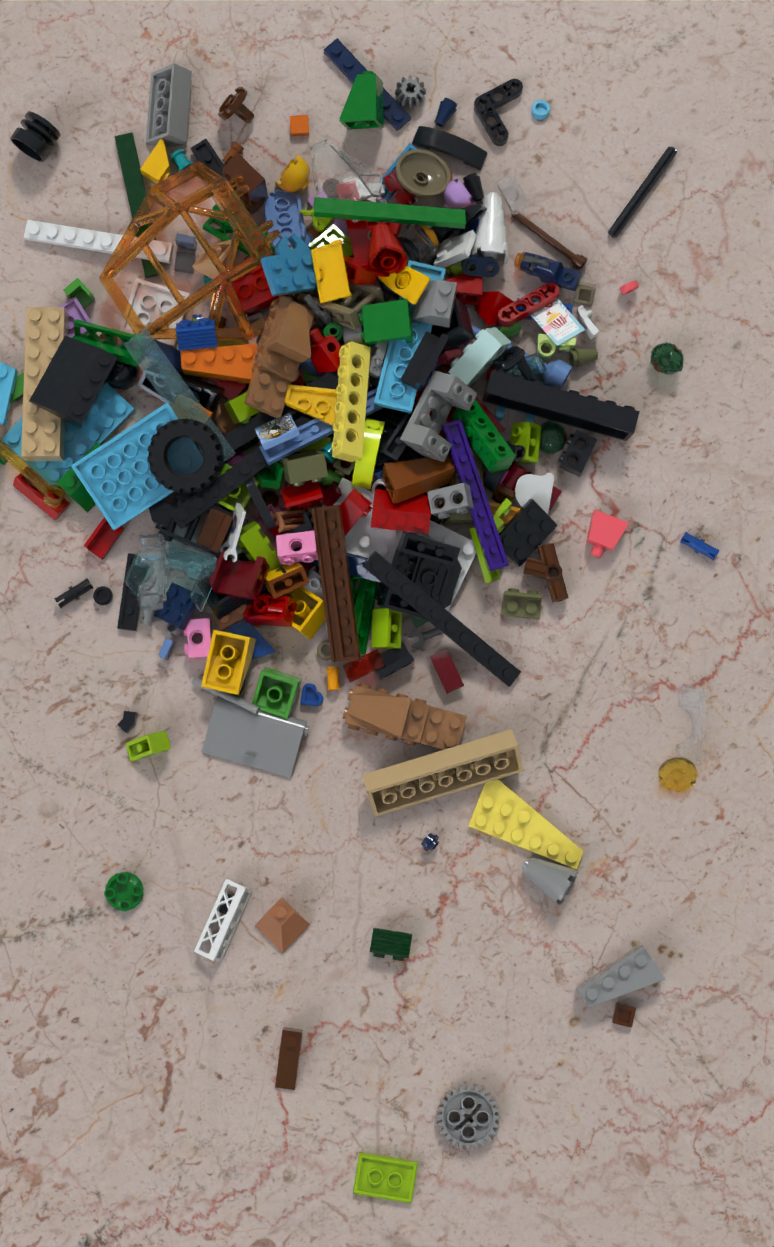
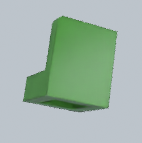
(79, 290)

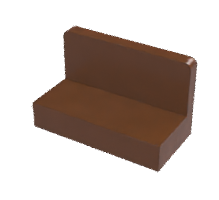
(214, 530)

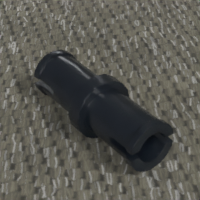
(73, 593)

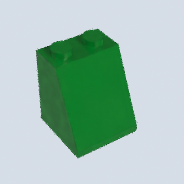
(365, 103)

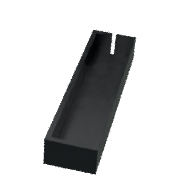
(560, 405)

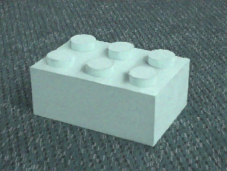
(479, 355)

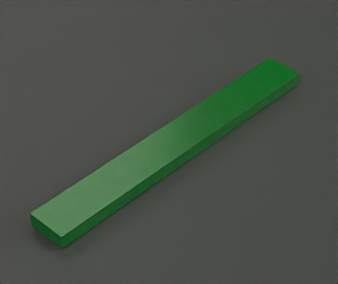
(389, 213)

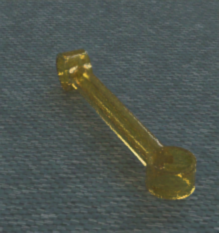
(32, 476)

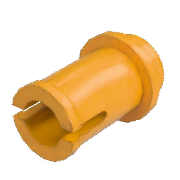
(333, 678)

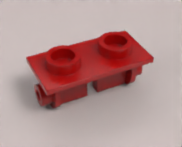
(404, 195)

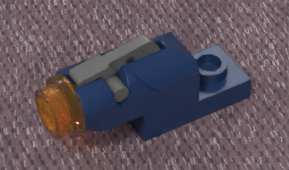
(548, 270)

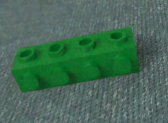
(485, 438)

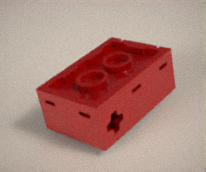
(253, 291)

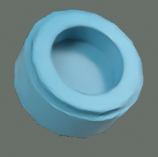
(540, 109)

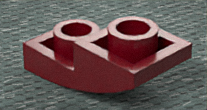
(447, 671)

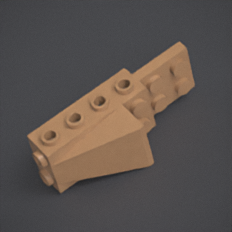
(280, 351)
(402, 718)

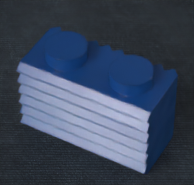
(196, 334)

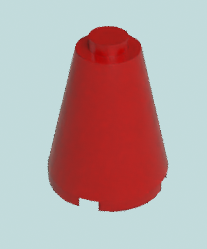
(385, 252)

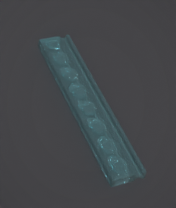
(171, 385)

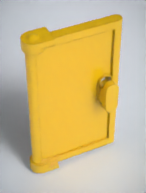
(330, 266)

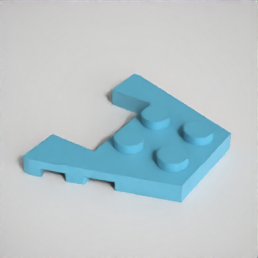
(8, 379)

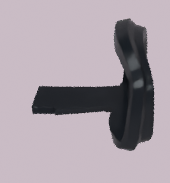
(508, 361)

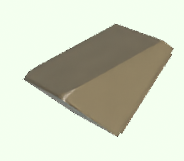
(585, 293)

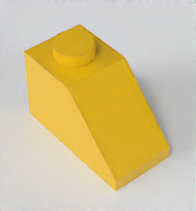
(157, 165)

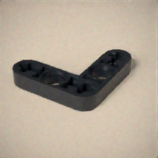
(492, 104)

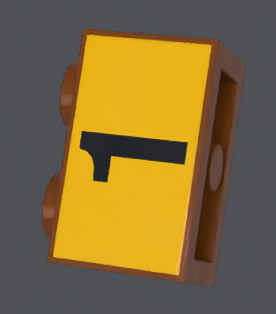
(285, 579)

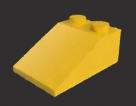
(308, 613)
(227, 662)

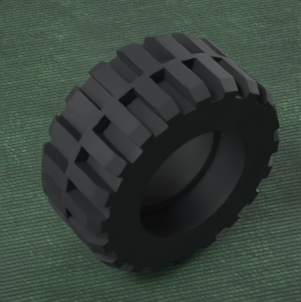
(159, 449)

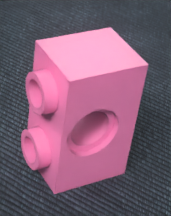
(289, 542)
(194, 627)

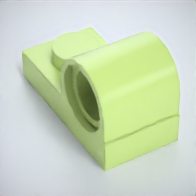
(544, 340)

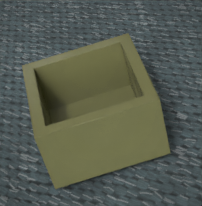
(304, 467)

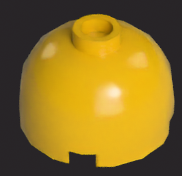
(294, 175)

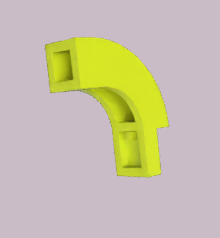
(365, 467)

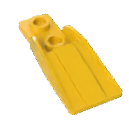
(407, 283)

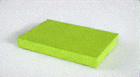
(385, 1177)

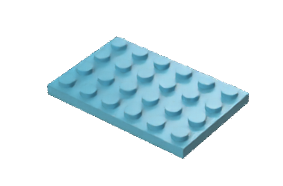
(104, 419)
(119, 469)

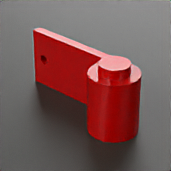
(353, 508)

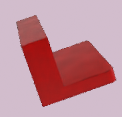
(103, 539)

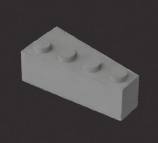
(621, 977)

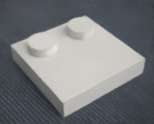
(455, 249)

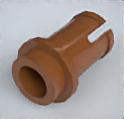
(235, 149)

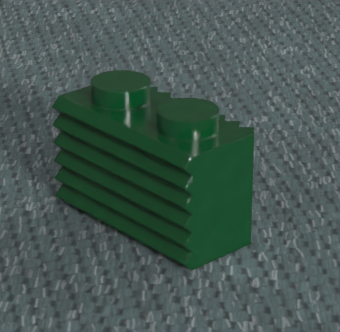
(390, 943)

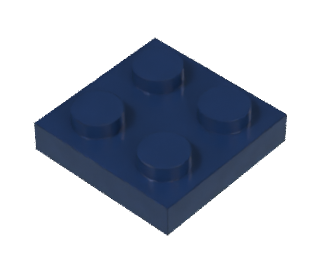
(177, 608)

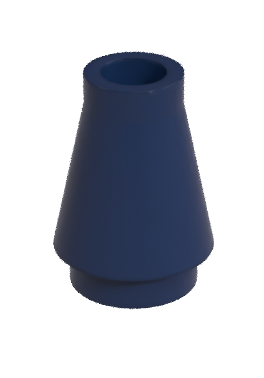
(446, 110)

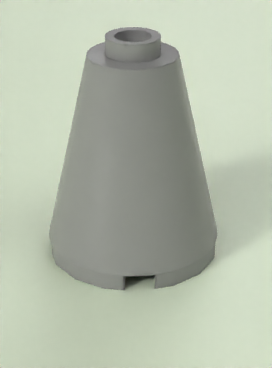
(550, 878)

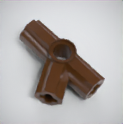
(540, 570)

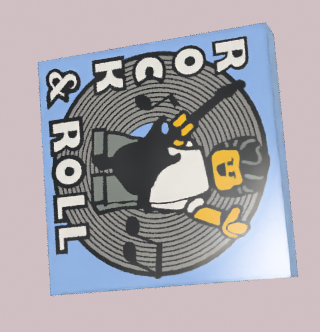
(277, 431)

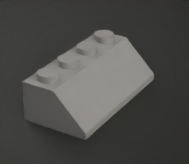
(169, 105)

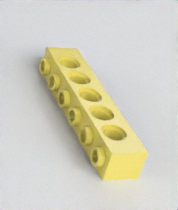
(351, 414)

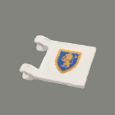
(234, 532)

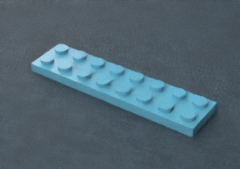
(391, 391)

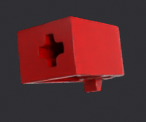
(270, 611)

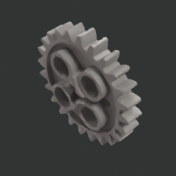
(455, 1104)

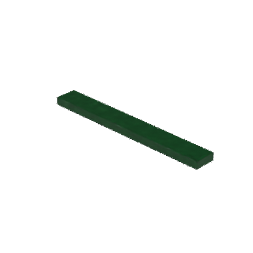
(134, 185)

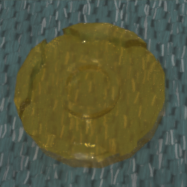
(677, 774)

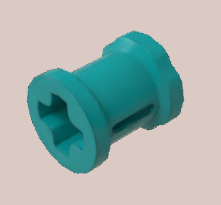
(180, 159)

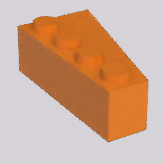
(220, 363)

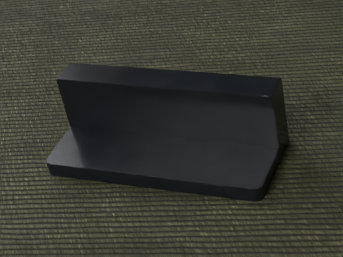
(423, 360)

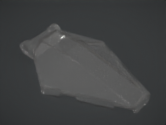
(343, 176)

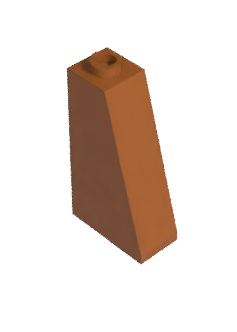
(416, 477)

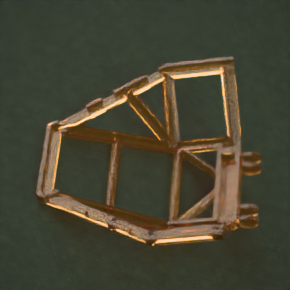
(244, 229)

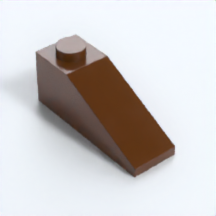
(288, 1058)

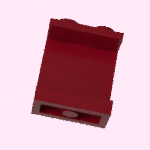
(240, 577)

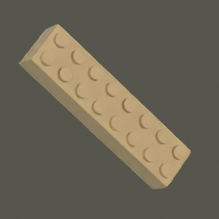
(41, 431)
(443, 772)

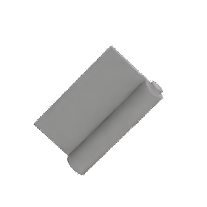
(254, 739)

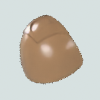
(223, 420)

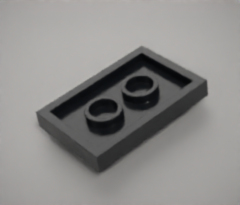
(526, 532)

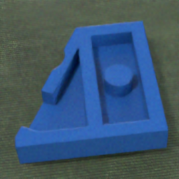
(261, 647)

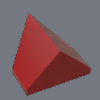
(490, 305)

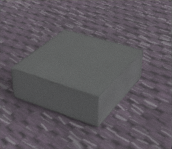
(184, 262)

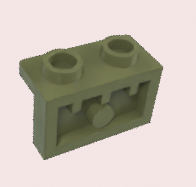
(521, 604)

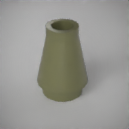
(582, 356)

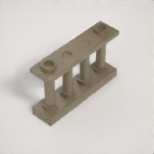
(340, 312)

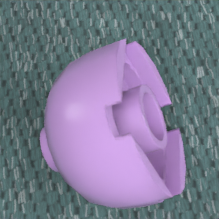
(456, 195)

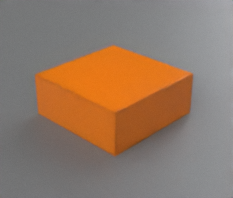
(299, 125)

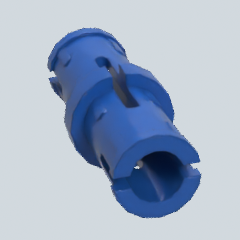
(699, 546)

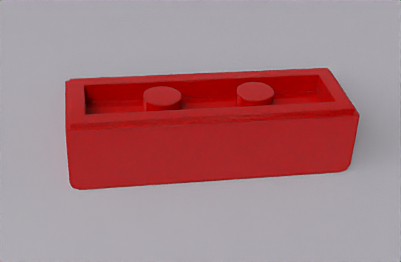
(36, 496)

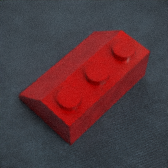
(407, 515)

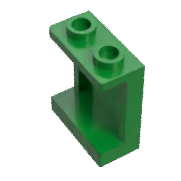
(386, 322)

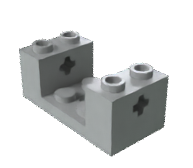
(439, 396)

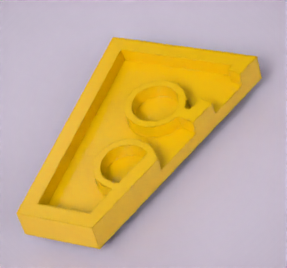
(313, 402)

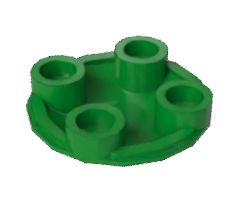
(124, 891)

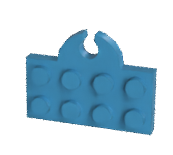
(290, 268)

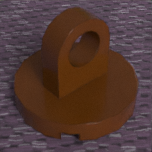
(233, 104)

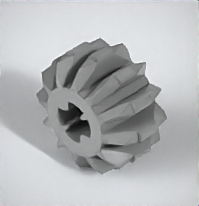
(410, 85)

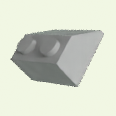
(436, 303)

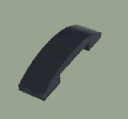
(450, 145)

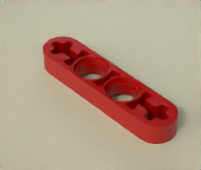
(526, 302)

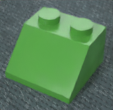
(276, 692)

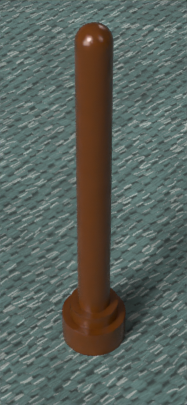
(577, 260)

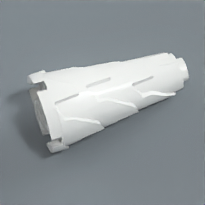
(491, 231)

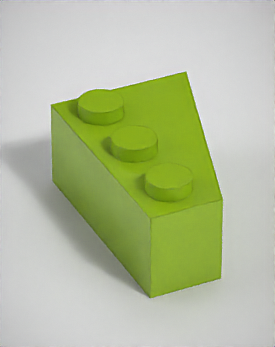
(258, 545)

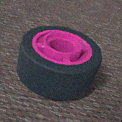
(493, 479)

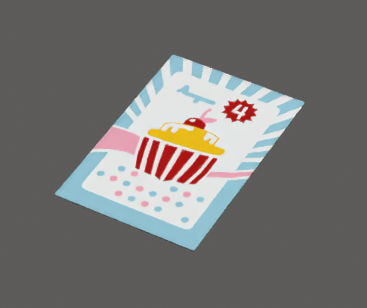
(557, 322)

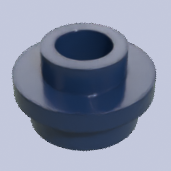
(430, 842)

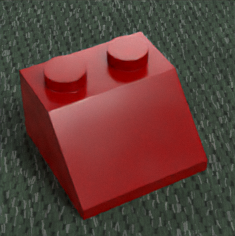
(302, 496)

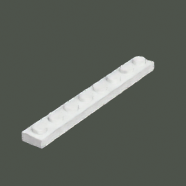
(89, 239)

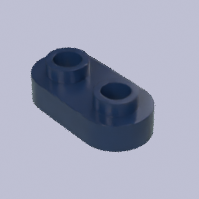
(481, 264)

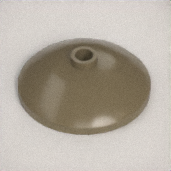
(422, 173)

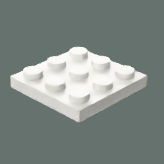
(150, 303)

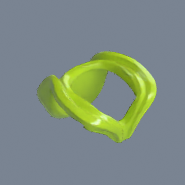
(323, 221)

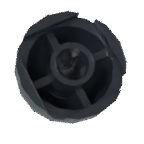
(123, 376)

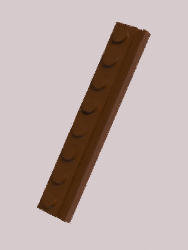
(336, 583)

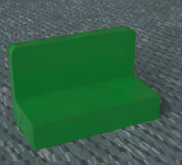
(270, 476)

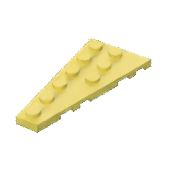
(514, 821)

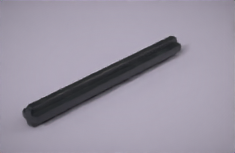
(642, 192)

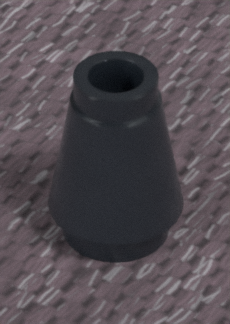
(473, 185)

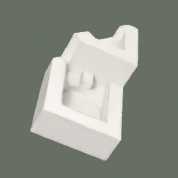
(584, 317)

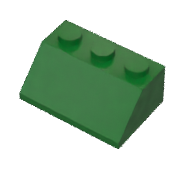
(75, 489)

